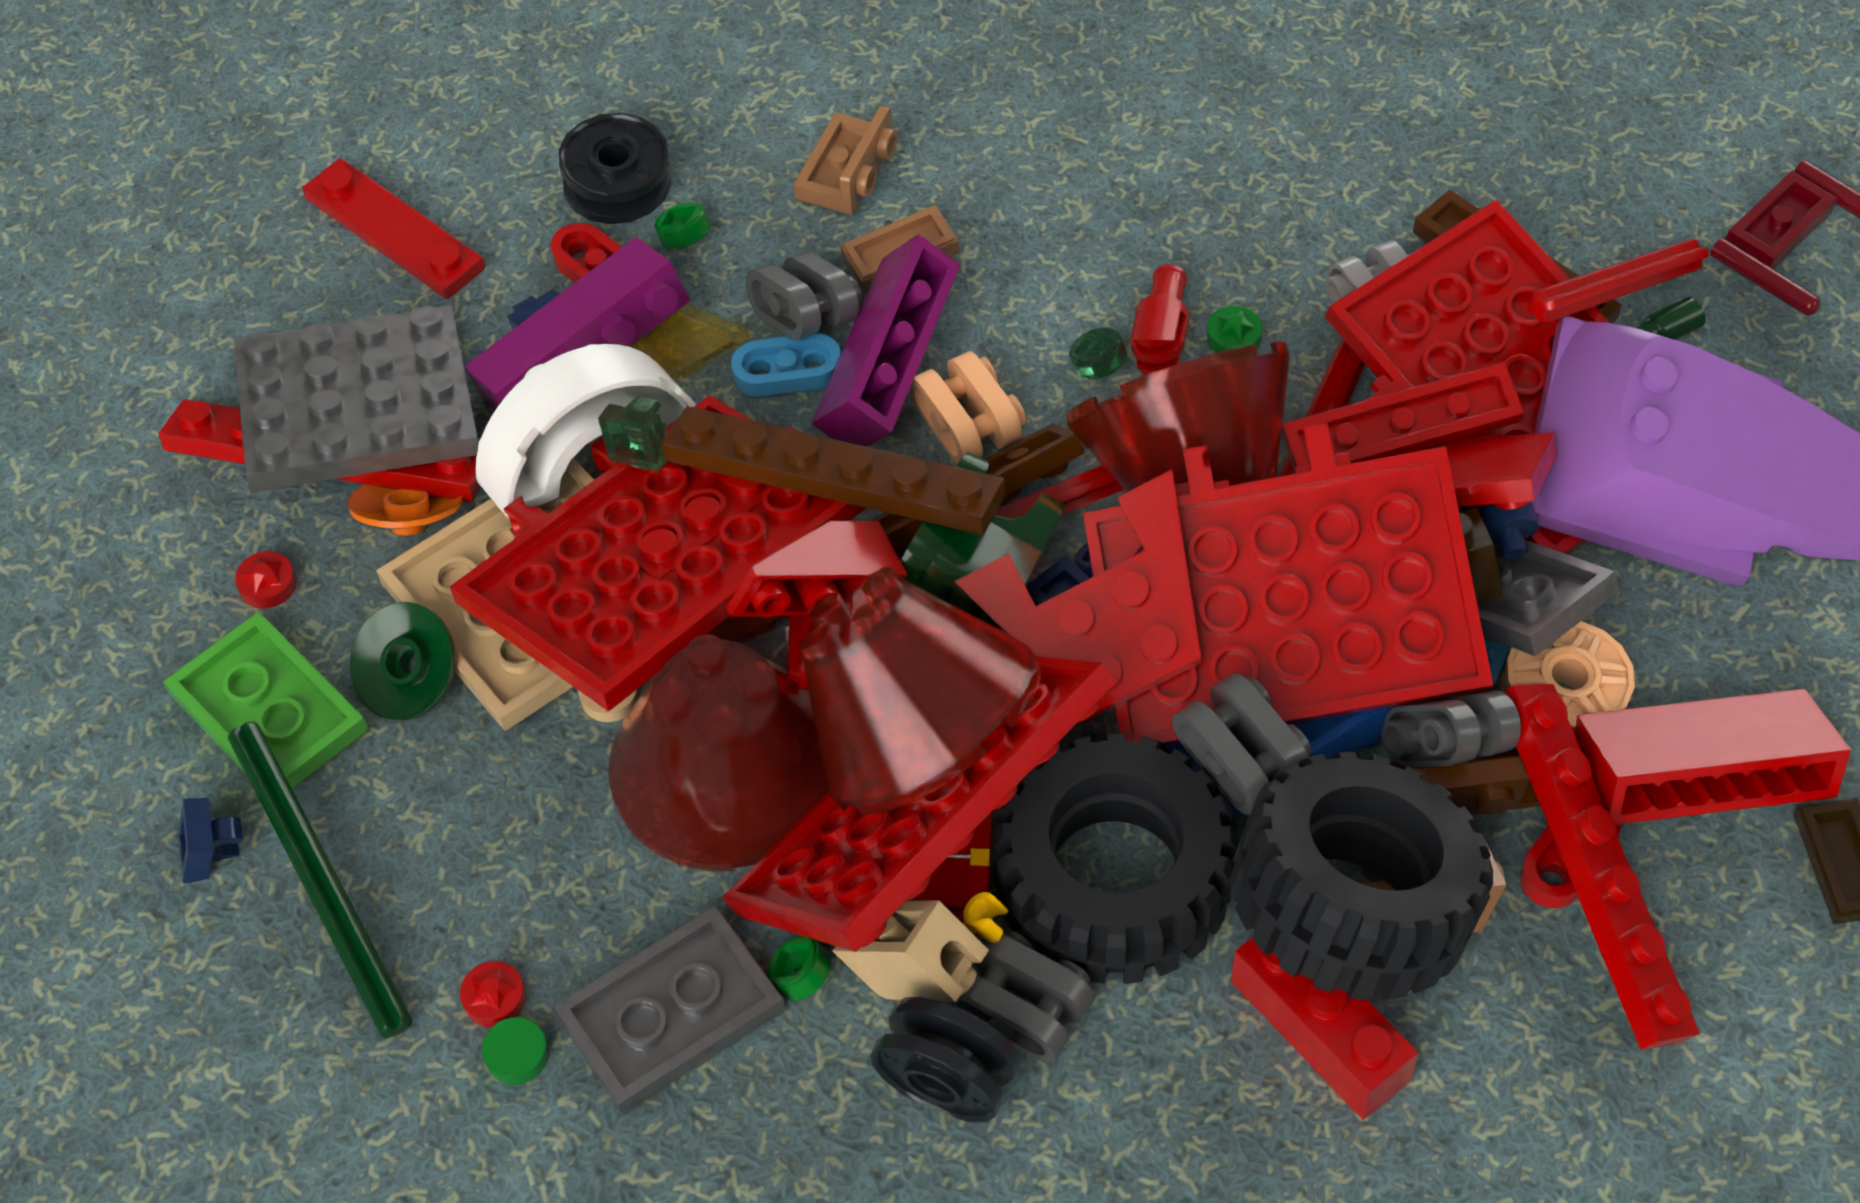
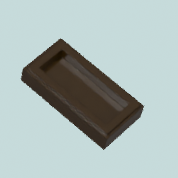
(1833, 846)

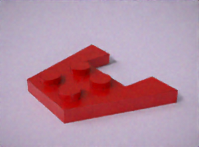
(1128, 617)

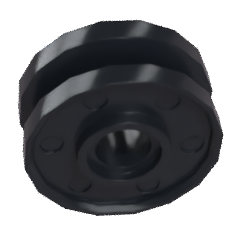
(615, 168)
(945, 1058)

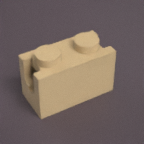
(918, 955)

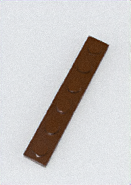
(835, 470)

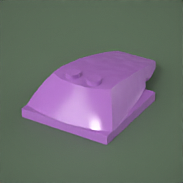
(1690, 456)

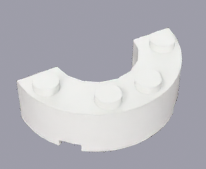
(557, 414)

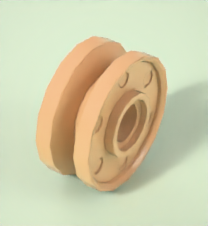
(1583, 660)

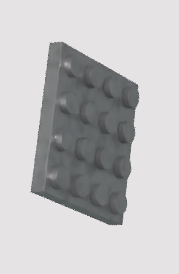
(353, 398)

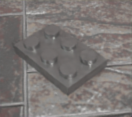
(1543, 597)
(669, 1009)

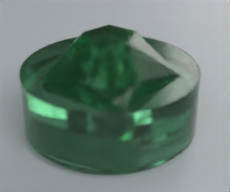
(1098, 353)

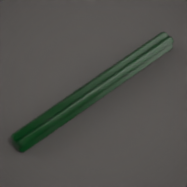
(320, 881)

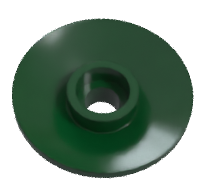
(383, 658)

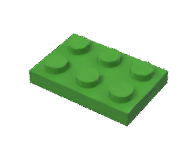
(267, 681)

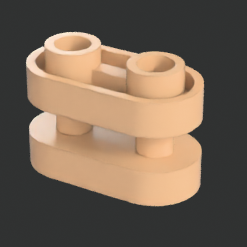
(977, 385)

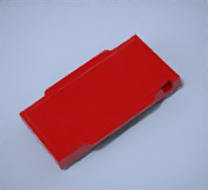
(1500, 468)

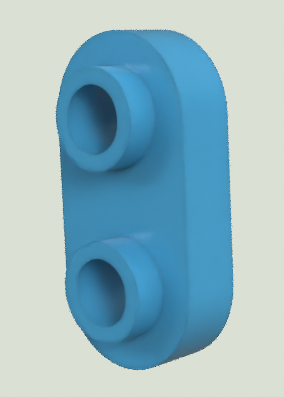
(786, 365)

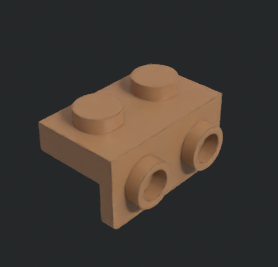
(846, 161)

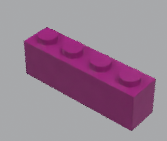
(608, 305)
(886, 344)

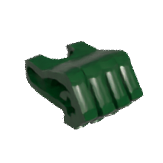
(946, 554)

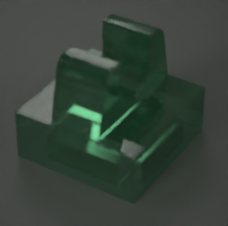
(634, 433)

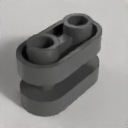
(803, 295)
(1247, 711)
(1451, 729)
(1056, 987)

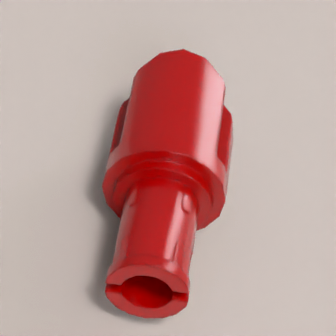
(1161, 321)

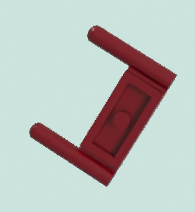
(1781, 224)

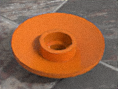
(401, 509)

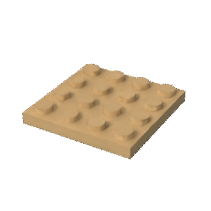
(493, 668)

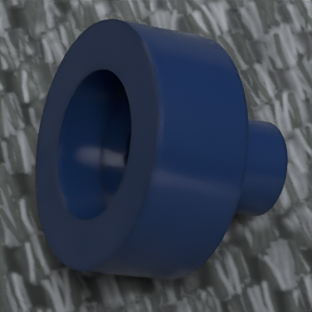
(1510, 528)

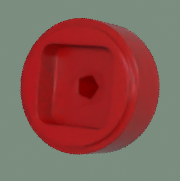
(265, 579)
(492, 993)

